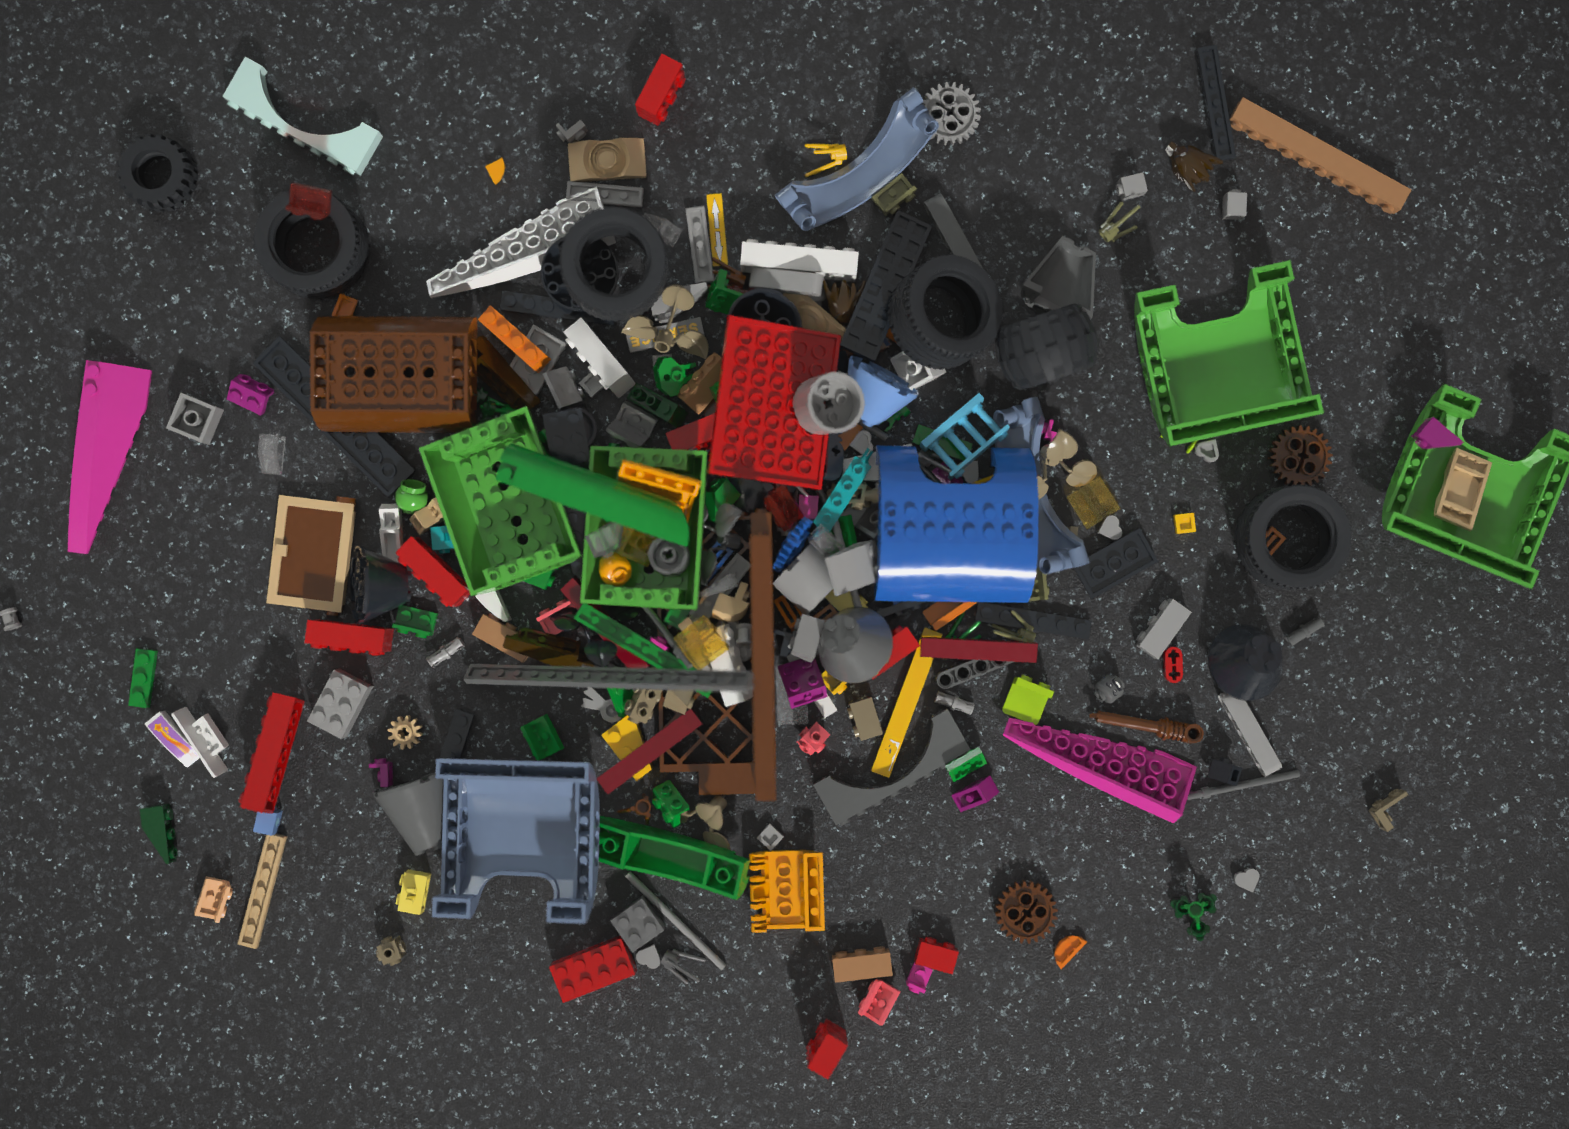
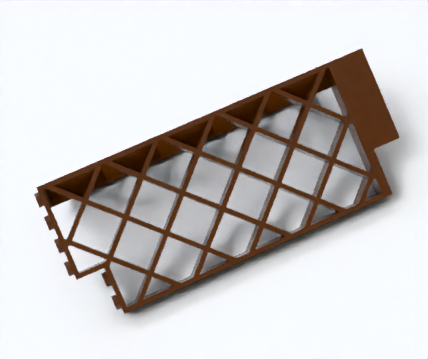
(743, 776)

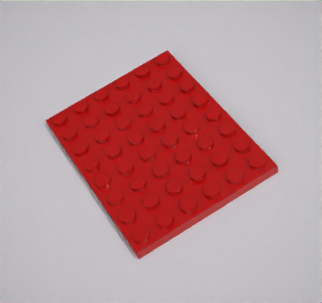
(754, 412)

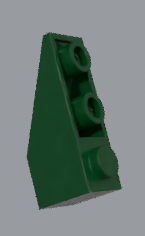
(657, 405)
(157, 825)

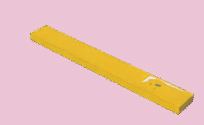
(903, 710)

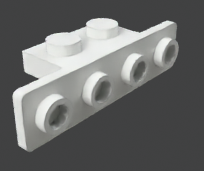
(204, 739)

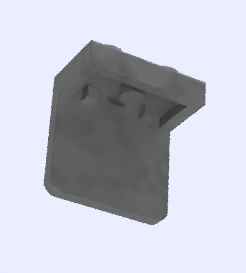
(632, 425)

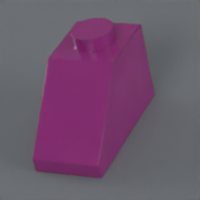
(1435, 435)
(975, 794)

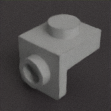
(574, 133)

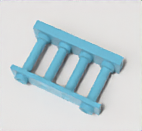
(946, 430)

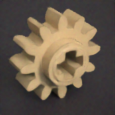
(400, 737)

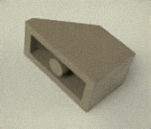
(679, 700)

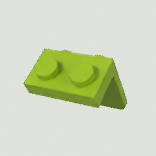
(1027, 699)

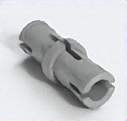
(445, 652)
(954, 702)

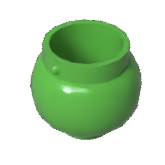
(411, 496)

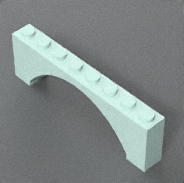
(349, 148)

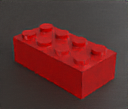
(434, 571)
(343, 635)
(593, 968)

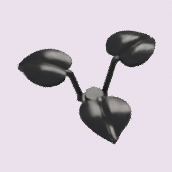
(597, 650)

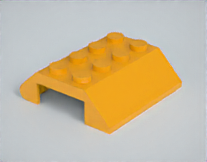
(668, 484)
(787, 890)

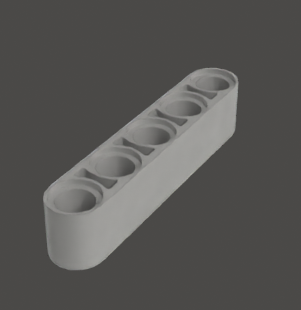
(1251, 734)

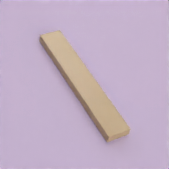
(262, 890)

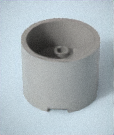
(841, 396)
(805, 580)

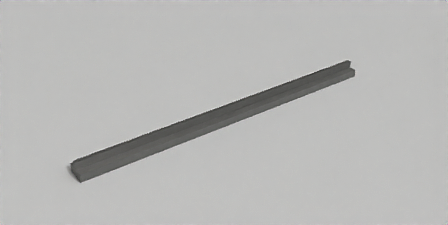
(611, 677)

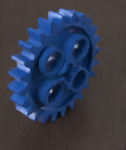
(792, 545)

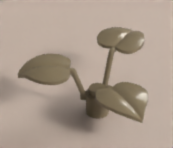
(690, 342)
(1053, 453)
(712, 815)

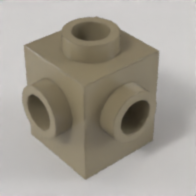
(397, 948)

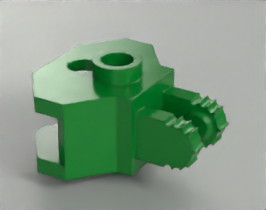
(673, 373)

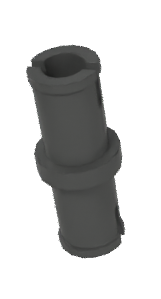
(1304, 631)

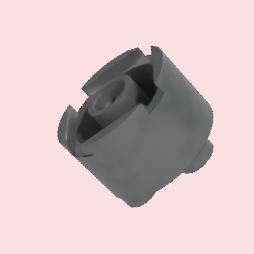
(674, 566)

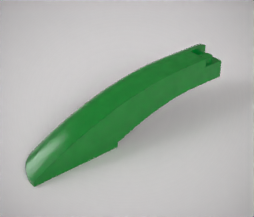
(672, 857)

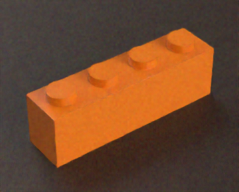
(514, 339)

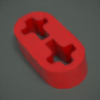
(1178, 664)

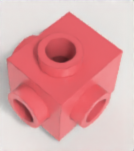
(813, 738)

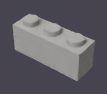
(1162, 628)

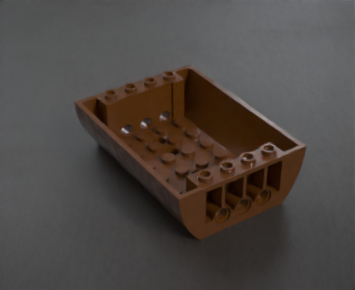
(389, 398)

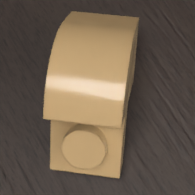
(427, 517)
(732, 609)

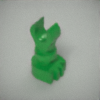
(904, 411)

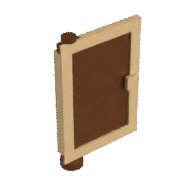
(312, 553)

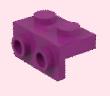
(249, 393)

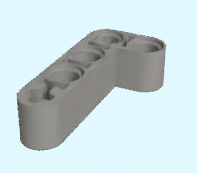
(787, 281)

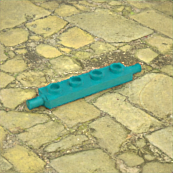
(844, 491)

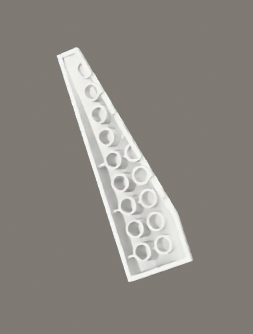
(518, 250)

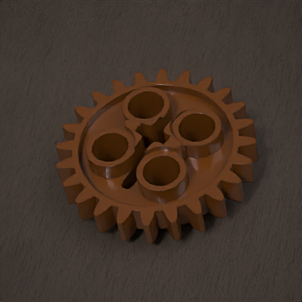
(1317, 460)
(1039, 922)

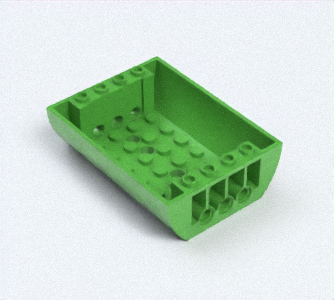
(483, 514)
(644, 589)

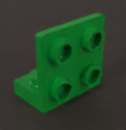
(719, 296)

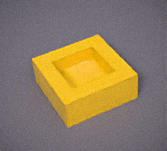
(1184, 523)

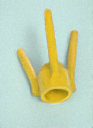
(836, 151)

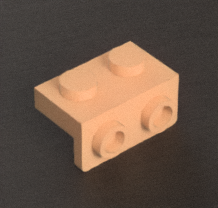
(213, 899)

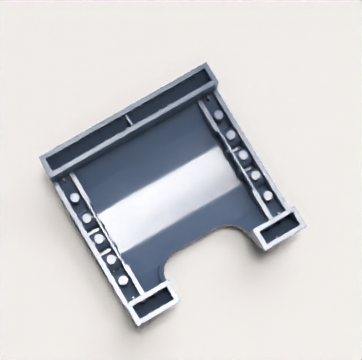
(519, 823)

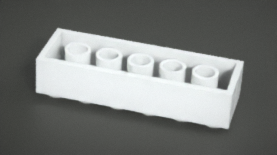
(827, 262)

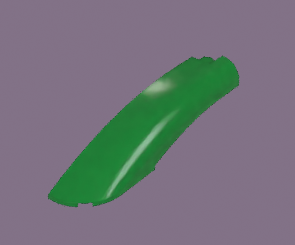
(593, 493)

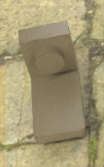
(1383, 818)

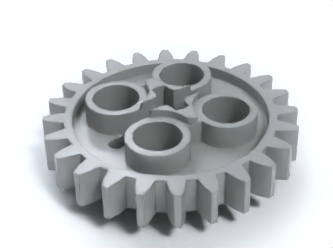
(961, 100)

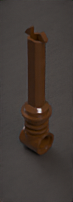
(1162, 728)

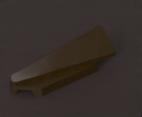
(502, 378)
(547, 648)

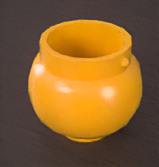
(615, 569)

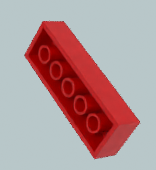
(272, 753)

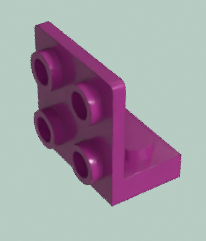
(802, 682)

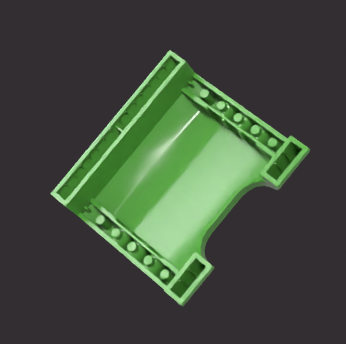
(1225, 370)
(1513, 504)

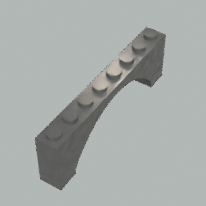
(848, 800)

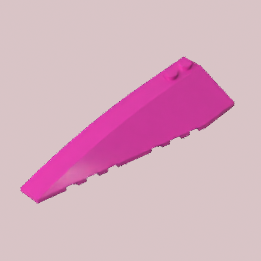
(107, 421)
(1131, 773)

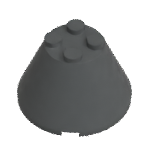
(855, 644)

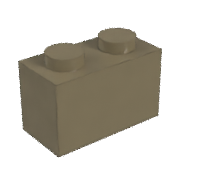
(865, 718)

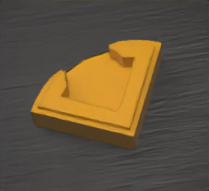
(496, 170)

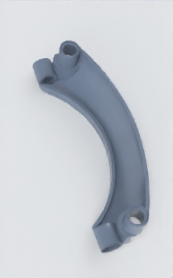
(896, 145)
(1057, 545)

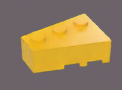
(624, 739)

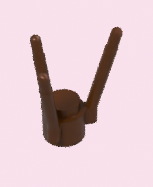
(734, 279)
(641, 807)

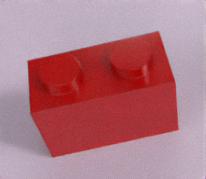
(936, 955)

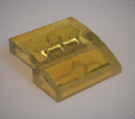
(1093, 502)
(701, 643)

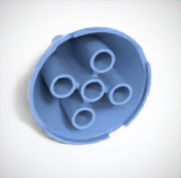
(882, 391)

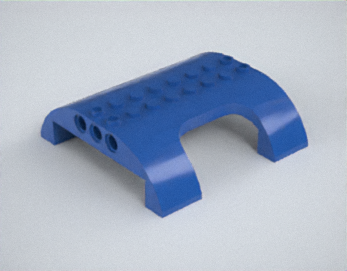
(956, 537)

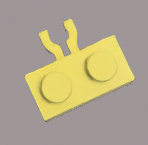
(413, 892)

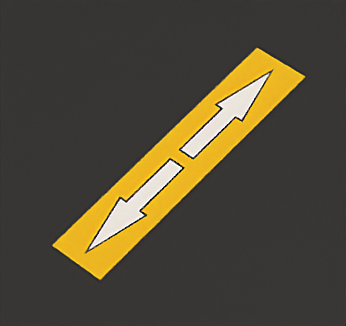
(717, 228)

